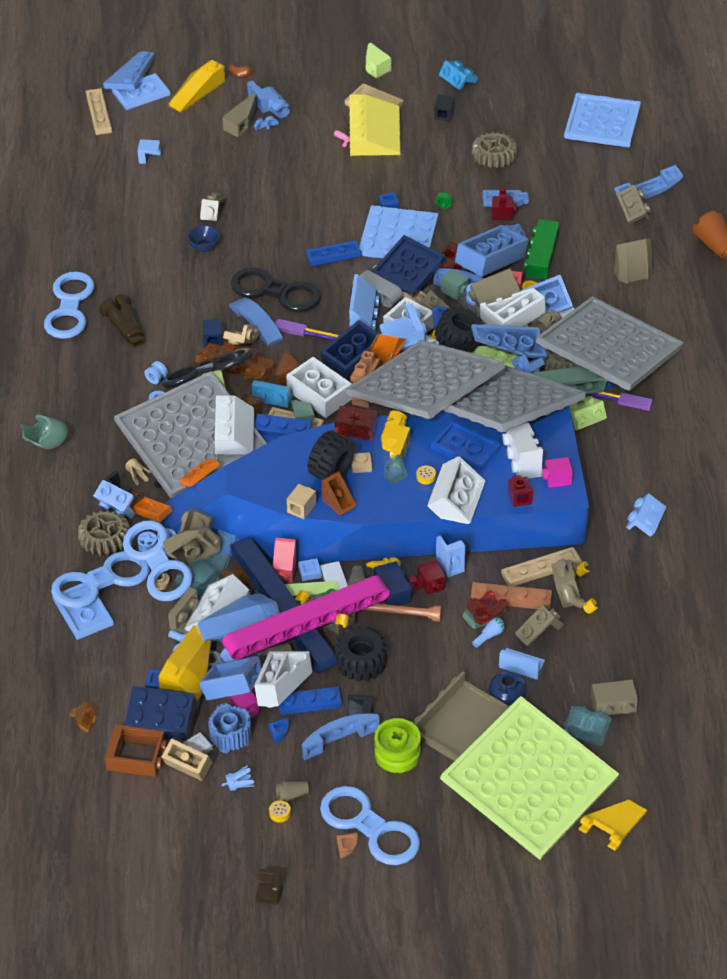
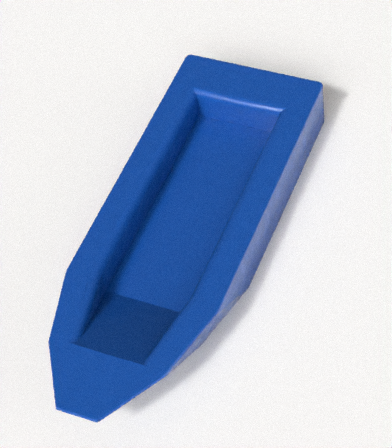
(389, 517)

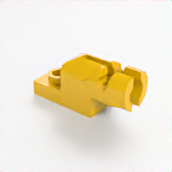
(396, 434)

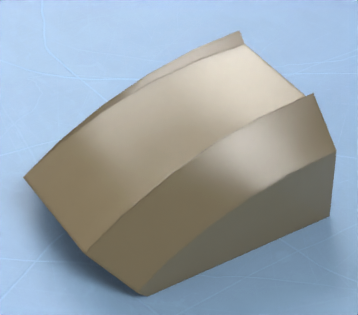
(633, 261)
(192, 545)

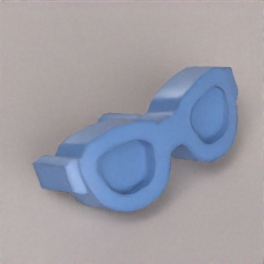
(269, 121)

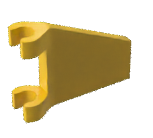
(615, 820)

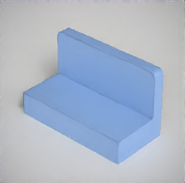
(450, 557)
(521, 663)

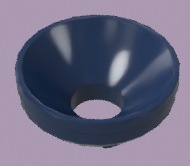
(201, 235)
(507, 693)

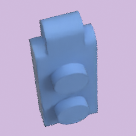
(518, 197)

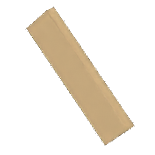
(98, 111)
(537, 567)

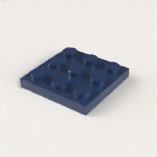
(409, 265)

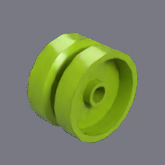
(397, 745)

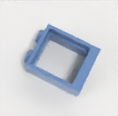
(231, 678)

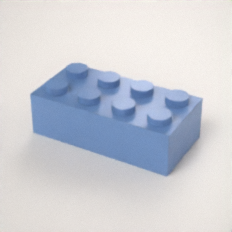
(491, 250)

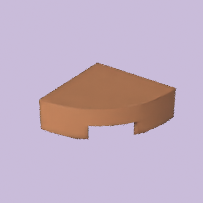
(347, 844)

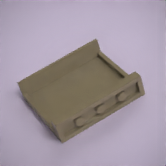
(458, 717)

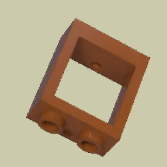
(136, 736)

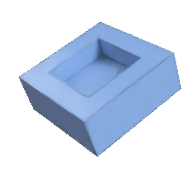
(309, 569)

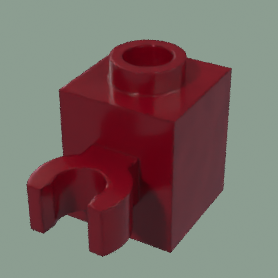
(503, 206)
(429, 577)

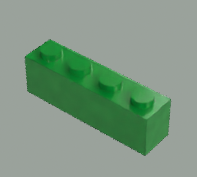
(542, 249)

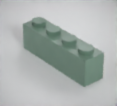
(577, 378)

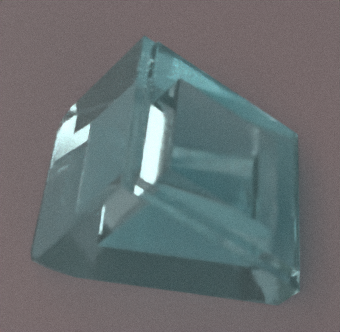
(394, 470)

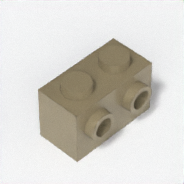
(614, 697)

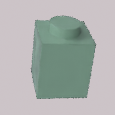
(454, 284)

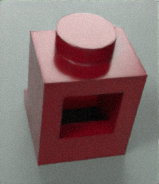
(520, 486)

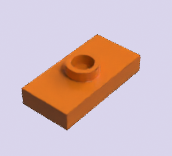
(199, 472)
(152, 509)

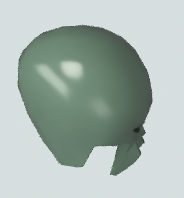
(48, 432)

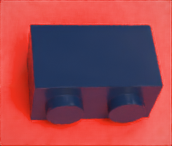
(395, 580)

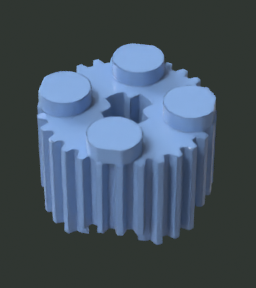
(230, 728)

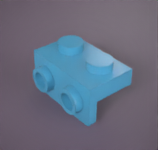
(457, 74)
(272, 393)

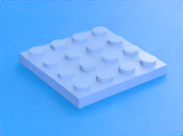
(602, 120)
(388, 225)

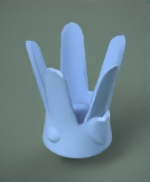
(239, 779)

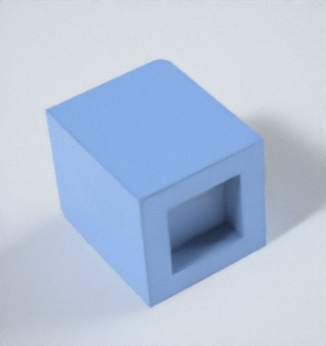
(148, 147)

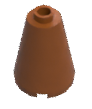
(713, 232)

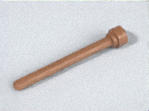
(433, 613)

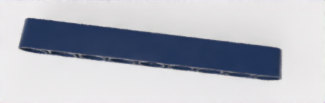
(270, 585)

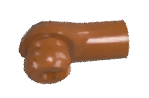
(240, 72)

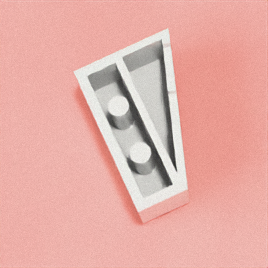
(514, 311)
(523, 451)
(281, 676)

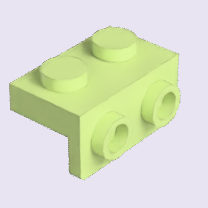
(587, 412)

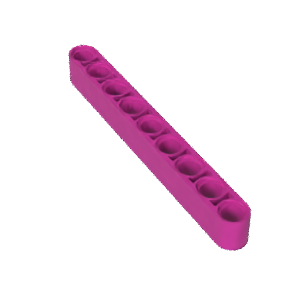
(305, 617)

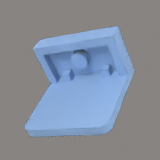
(406, 327)

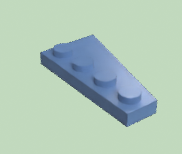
(131, 73)

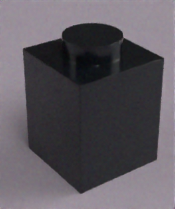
(444, 108)

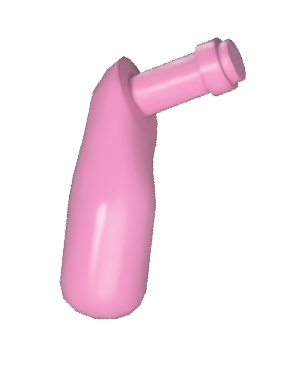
(341, 135)

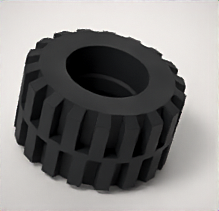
(455, 329)
(331, 454)
(361, 641)

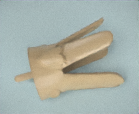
(134, 468)

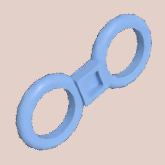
(69, 305)
(157, 561)
(97, 580)
(370, 825)

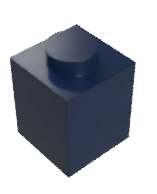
(212, 332)

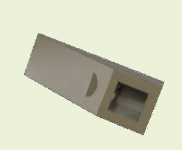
(240, 118)

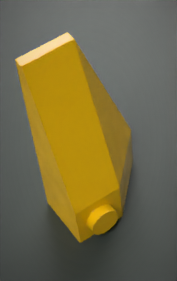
(198, 85)
(187, 665)

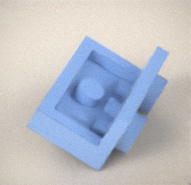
(114, 498)
(646, 514)

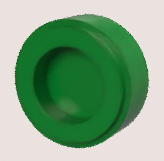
(444, 200)

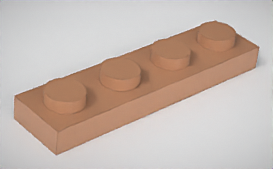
(515, 596)

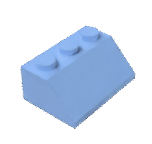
(363, 303)

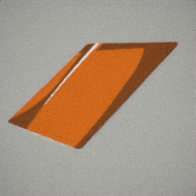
(386, 347)

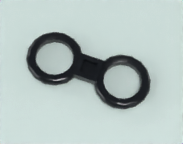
(275, 289)
(220, 363)

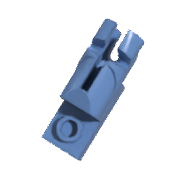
(269, 100)

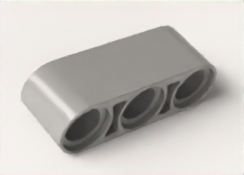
(387, 291)

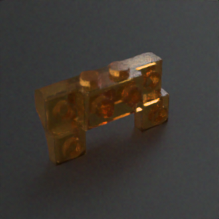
(254, 368)

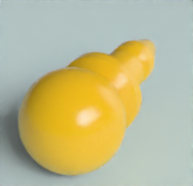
(372, 564)

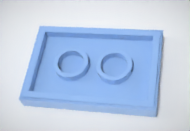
(148, 90)
(86, 619)

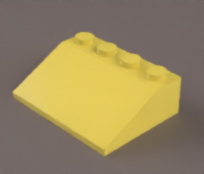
(373, 126)

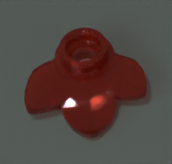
(487, 606)

